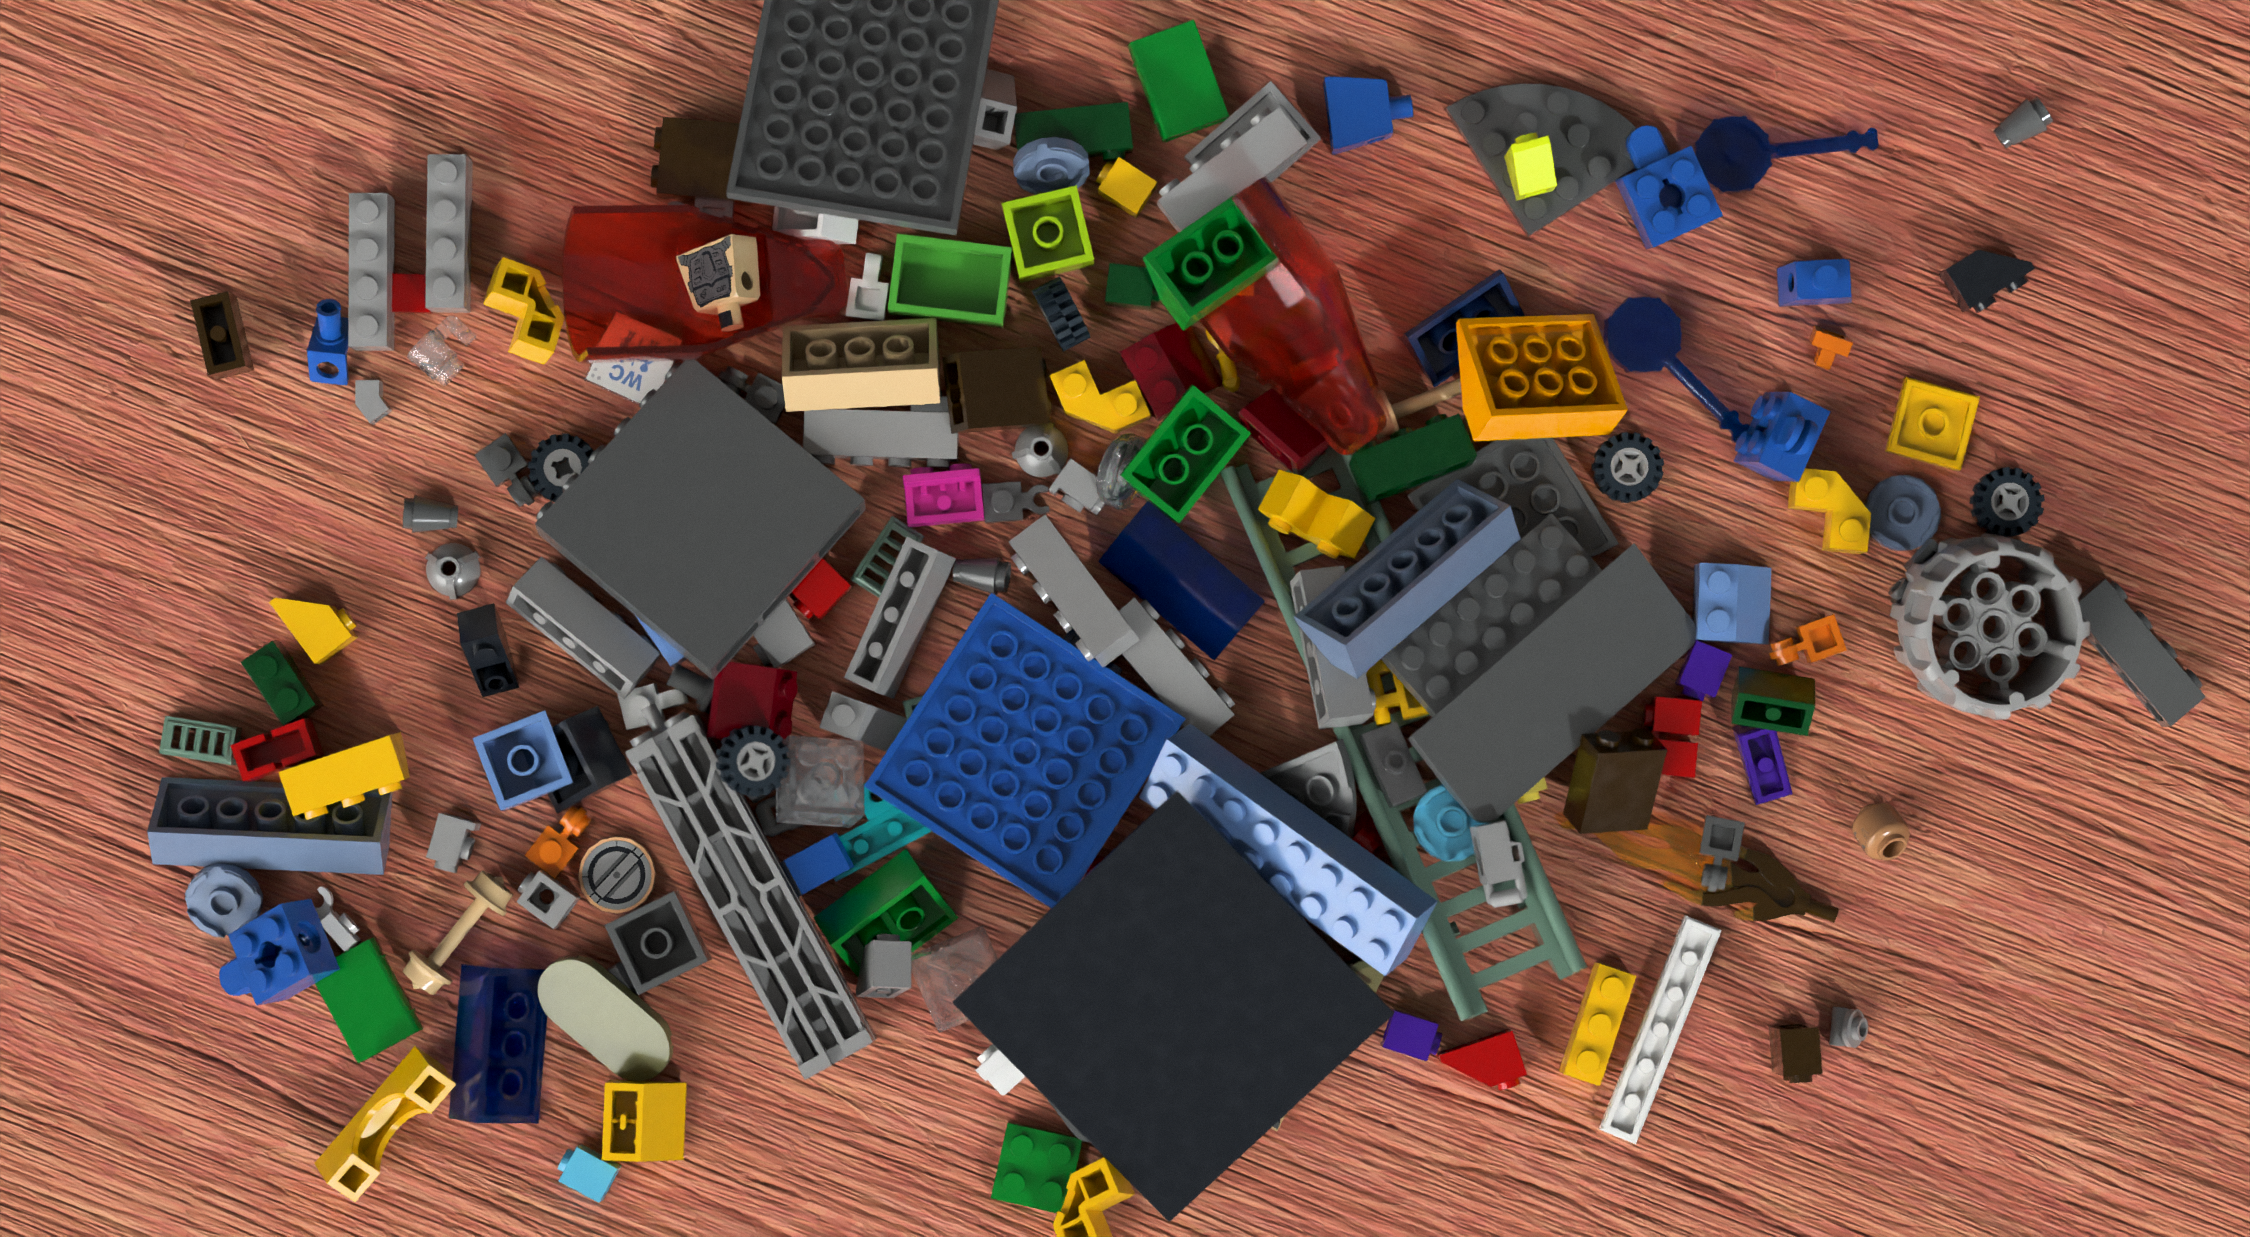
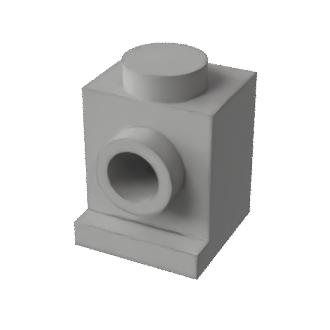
(1079, 488)
(451, 841)
(553, 913)

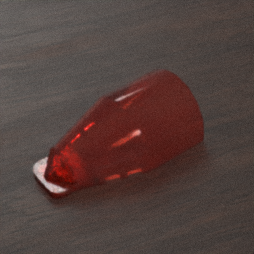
(630, 298)
(1301, 328)

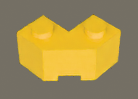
(523, 293)
(1110, 411)
(1845, 515)
(1326, 520)
(1089, 1194)

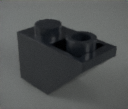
(1981, 276)
(487, 650)

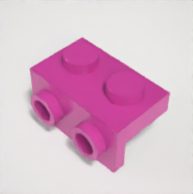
(943, 496)

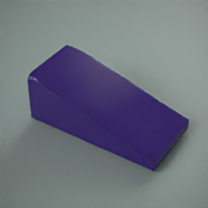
(1762, 763)

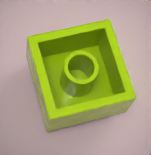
(1048, 234)

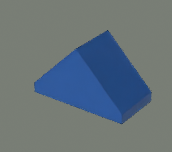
(817, 864)

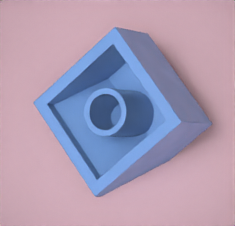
(1731, 603)
(523, 760)

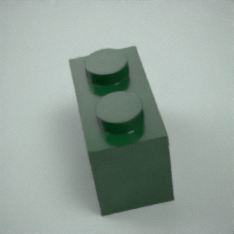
(281, 683)
(1773, 701)

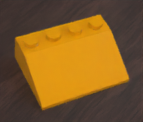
(1537, 377)

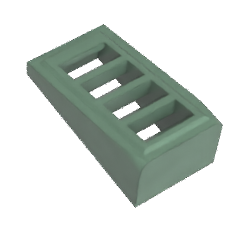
(859, 575)
(232, 736)

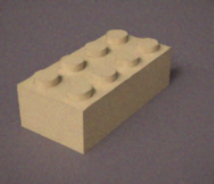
(861, 364)

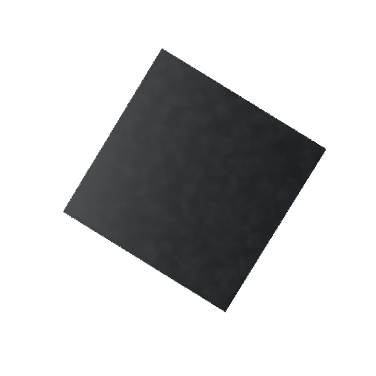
(1173, 1006)

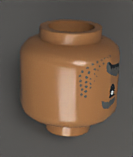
(1881, 831)

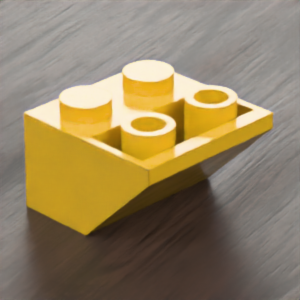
(644, 1121)

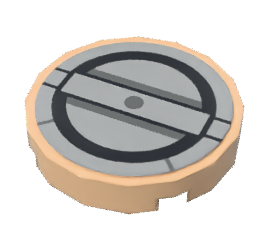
(617, 875)

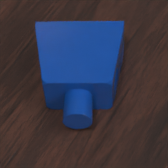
(1361, 111)
(1814, 283)

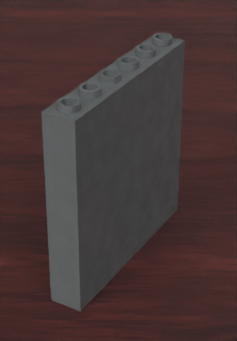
(699, 516)

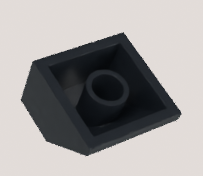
(590, 757)

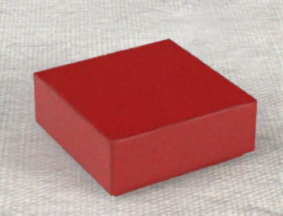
(409, 293)

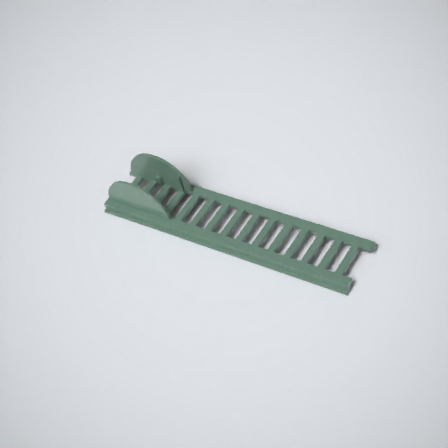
(1540, 907)

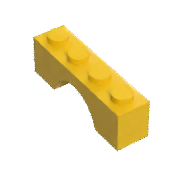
(357, 1152)

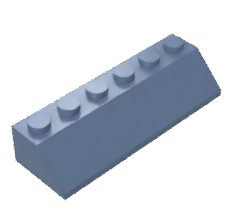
(1408, 577)
(255, 829)

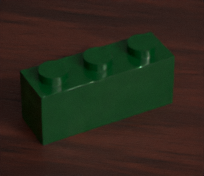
(1097, 128)
(1412, 458)

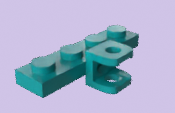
(881, 835)

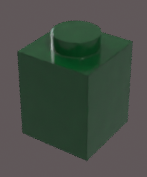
(1130, 287)

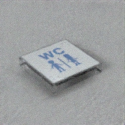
(629, 379)

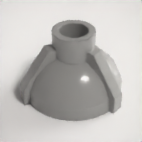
(1044, 465)
(466, 572)

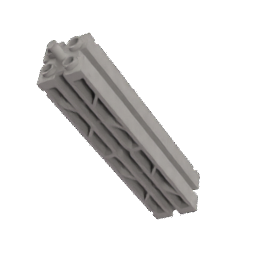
(749, 893)

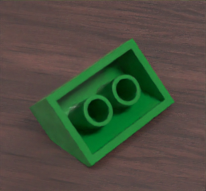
(1208, 263)
(1184, 454)
(889, 901)

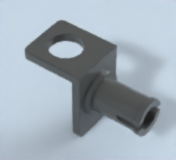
(693, 685)

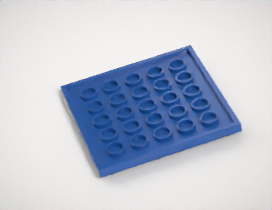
(1024, 752)

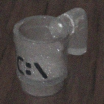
(435, 356)

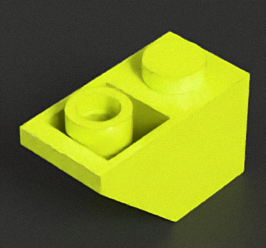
(1531, 166)

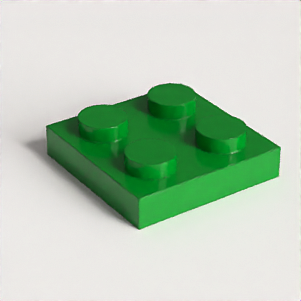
(1035, 1167)

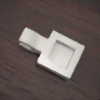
(868, 296)
(645, 696)
(341, 927)

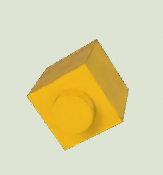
(1125, 186)

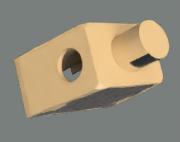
(722, 278)

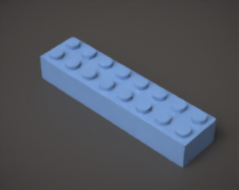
(1295, 850)

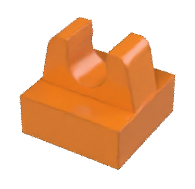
(1828, 344)

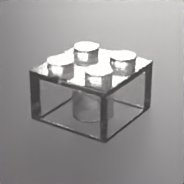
(822, 782)
(948, 970)

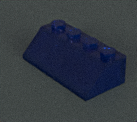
(1181, 580)
(498, 1045)

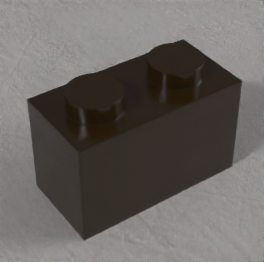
(222, 335)
(1795, 1051)

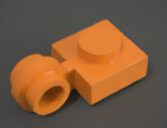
(1817, 640)
(553, 849)

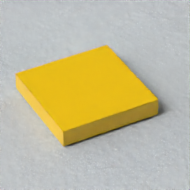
(1932, 424)

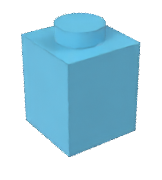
(587, 1172)

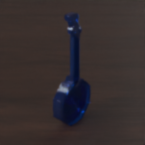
(1738, 151)
(1645, 337)

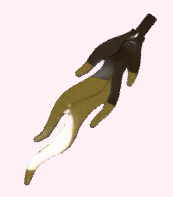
(1769, 887)

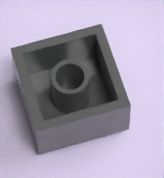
(658, 942)

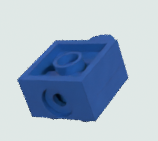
(1666, 191)
(1788, 439)
(279, 954)

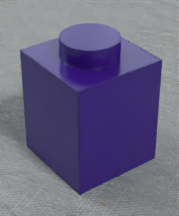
(1702, 671)
(1411, 1035)

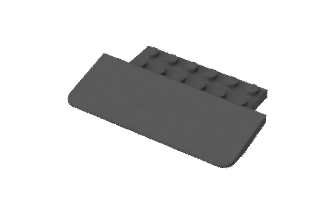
(1534, 662)

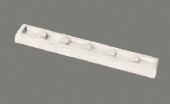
(1660, 1029)

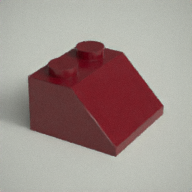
(1167, 366)
(1283, 432)
(752, 697)

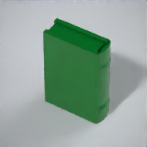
(1178, 81)
(368, 1001)

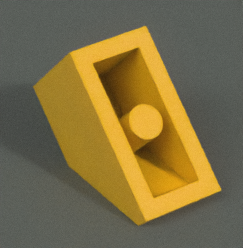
(317, 627)

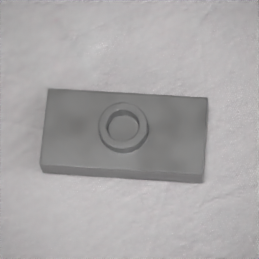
(1393, 764)

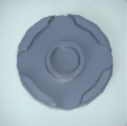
(1050, 165)
(1903, 512)
(223, 899)

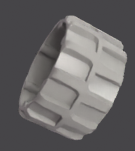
(2053, 647)

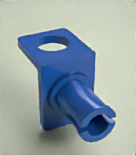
(329, 343)

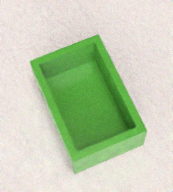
(950, 280)

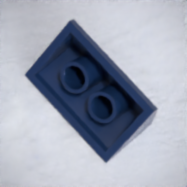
(1435, 339)

